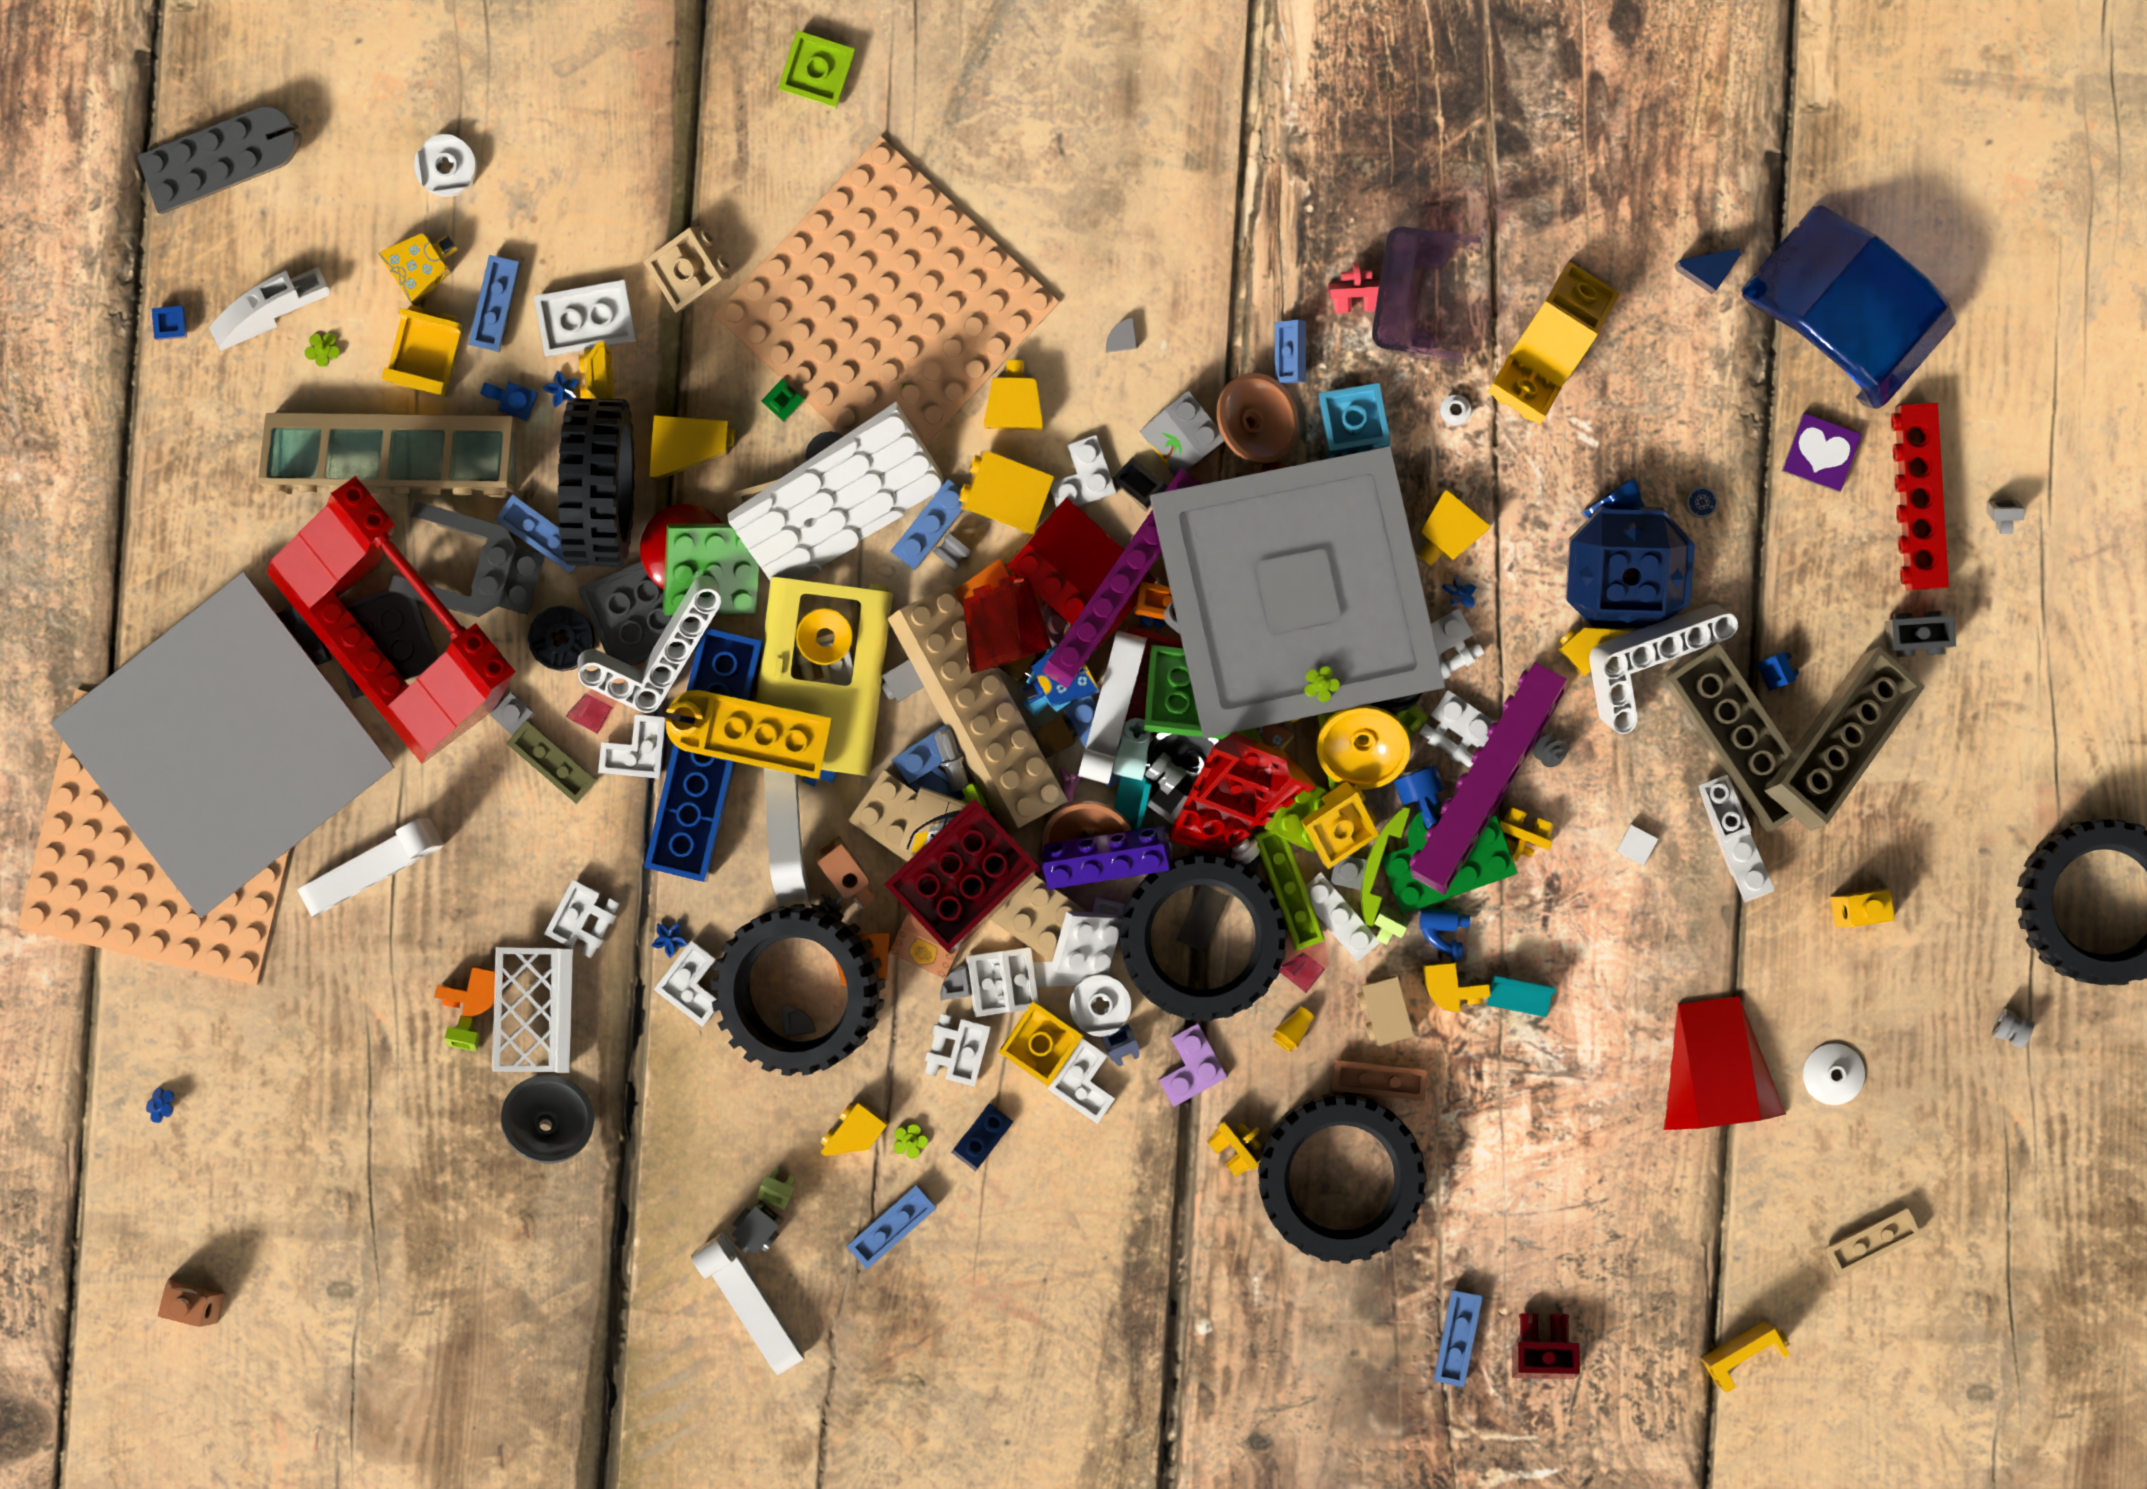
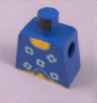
(1081, 687)

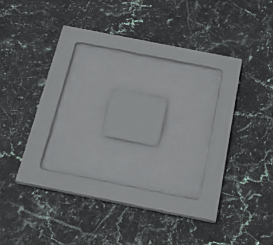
(1292, 579)

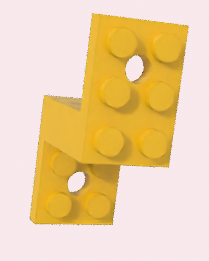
(1553, 343)

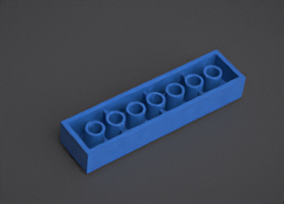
(697, 783)

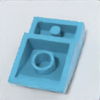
(1354, 420)

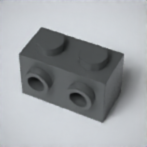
(1911, 634)
(756, 1228)

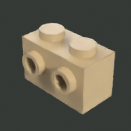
(1385, 1011)

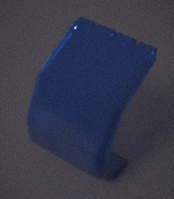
(1853, 301)

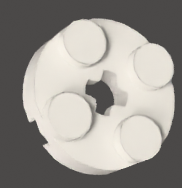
(430, 156)
(1113, 1016)

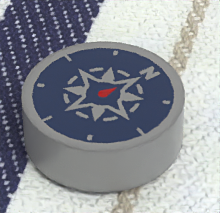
(1701, 502)

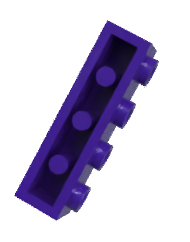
(1106, 857)

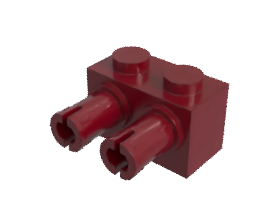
(1545, 1359)

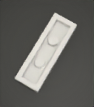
(1340, 918)

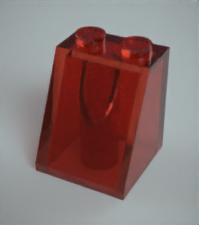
(1003, 624)

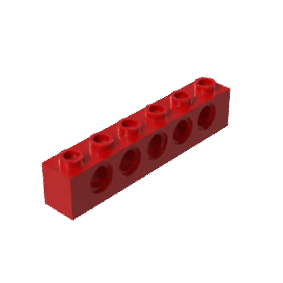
(1926, 420)

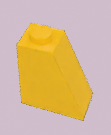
(687, 443)

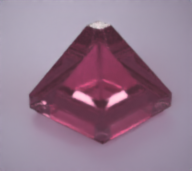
(589, 713)
(1302, 971)

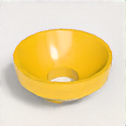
(808, 630)

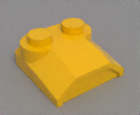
(598, 372)
(1040, 1043)

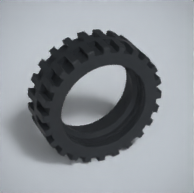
(596, 482)
(2038, 910)
(1215, 1002)
(744, 1021)
(1351, 1243)

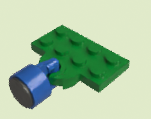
(1486, 863)

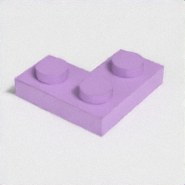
(1200, 1067)

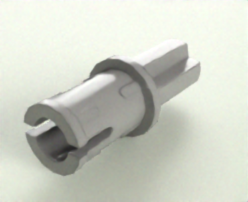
(951, 760)

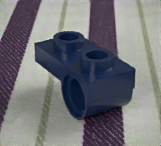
(982, 1137)

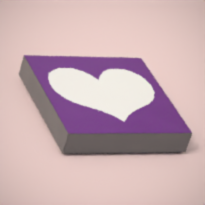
(1821, 452)

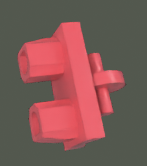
(1343, 291)

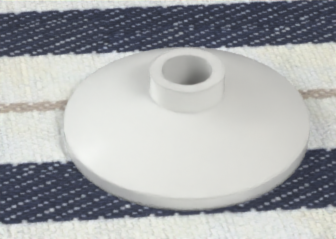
(1818, 1074)

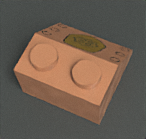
(921, 949)

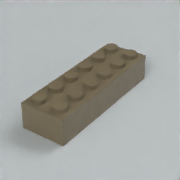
(1733, 728)
(1844, 739)

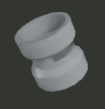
(1165, 772)
(2013, 1028)

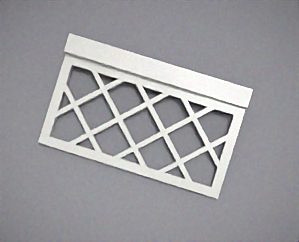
(559, 1010)

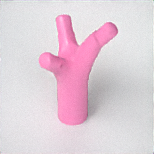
(1070, 785)

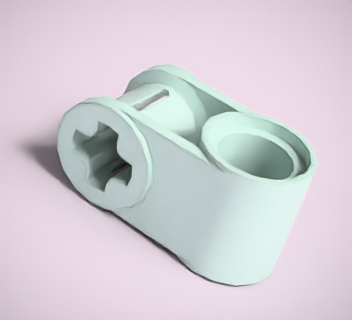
(1132, 750)

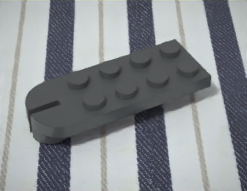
(218, 157)

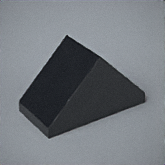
(1139, 483)

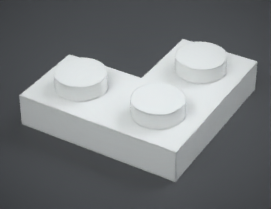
(1092, 475)
(643, 756)
(682, 987)
(1074, 1082)

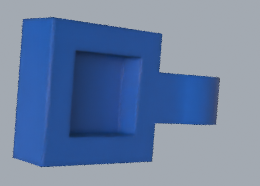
(514, 400)

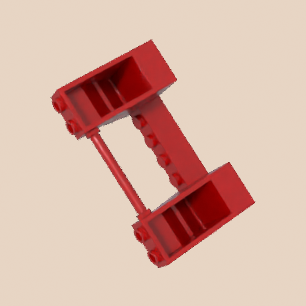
(338, 552)

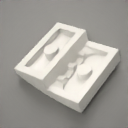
(1002, 981)

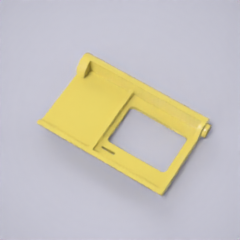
(851, 706)

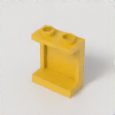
(424, 351)
(1005, 491)
(1741, 1349)

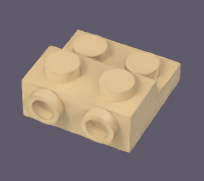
(688, 268)

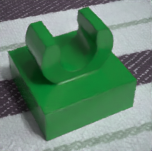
(783, 400)

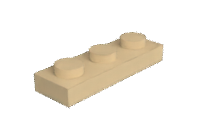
(1872, 1241)

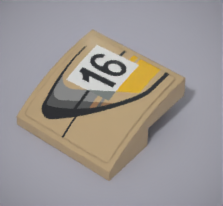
(928, 817)

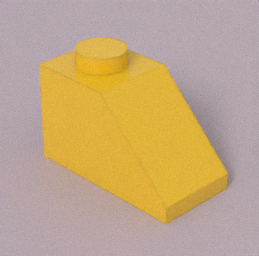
(1578, 646)

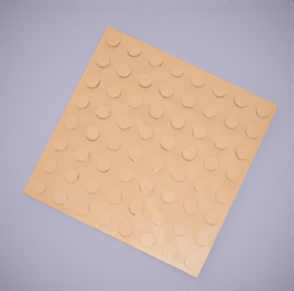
(886, 293)
(107, 890)

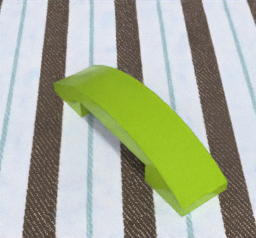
(1395, 828)

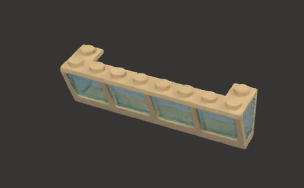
(389, 452)

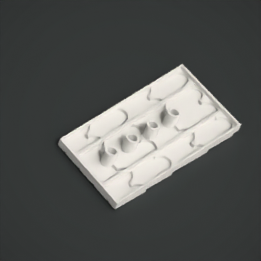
(838, 497)

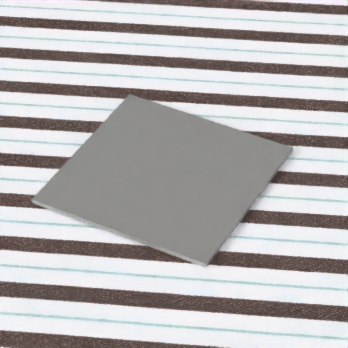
(222, 745)

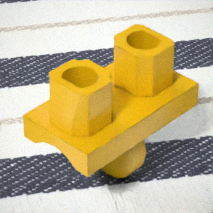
(1539, 835)
(1225, 1136)

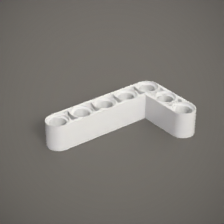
(1650, 653)
(662, 654)
(1112, 707)
(784, 839)
(407, 847)
(725, 1265)

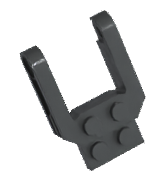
(503, 574)

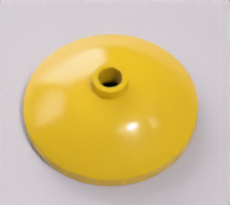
(1363, 761)

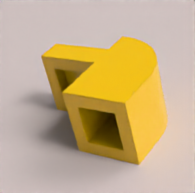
(1443, 987)

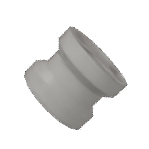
(952, 551)

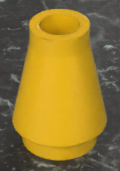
(1292, 1030)

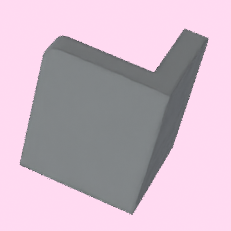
(1168, 804)

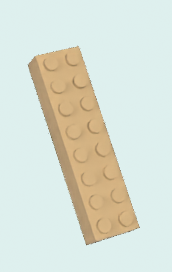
(977, 712)
(1031, 915)

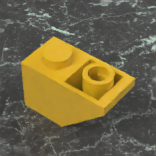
(856, 1133)

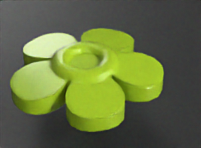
(322, 349)
(1321, 684)
(909, 1140)

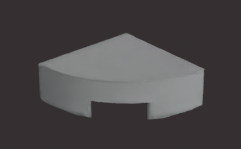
(1122, 337)
(956, 984)
(796, 1021)

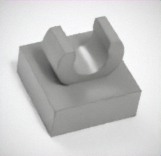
(2004, 513)

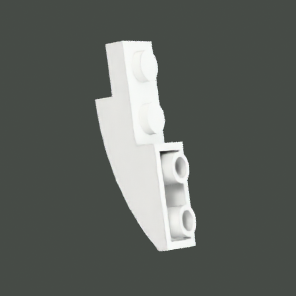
(257, 308)
(1735, 838)

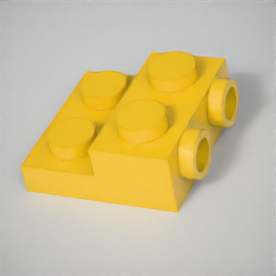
(1340, 824)

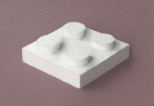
(1086, 943)

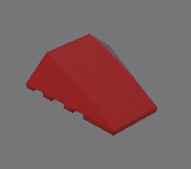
(1236, 792)
(1717, 1069)

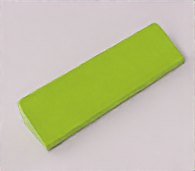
(1289, 890)

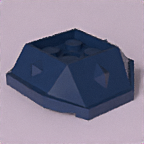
(1622, 540)

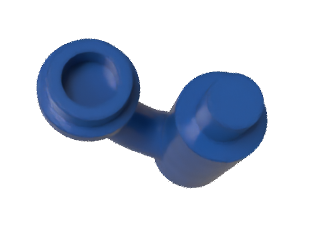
(1446, 920)

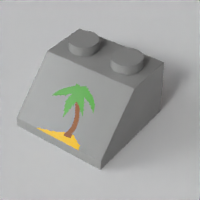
(1182, 434)

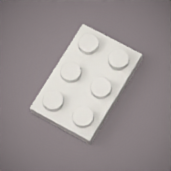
(583, 317)

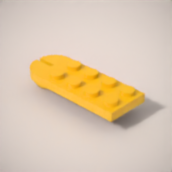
(750, 732)

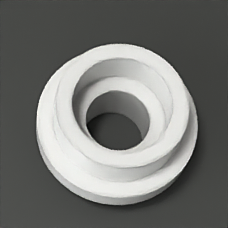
(1446, 414)
(1245, 851)

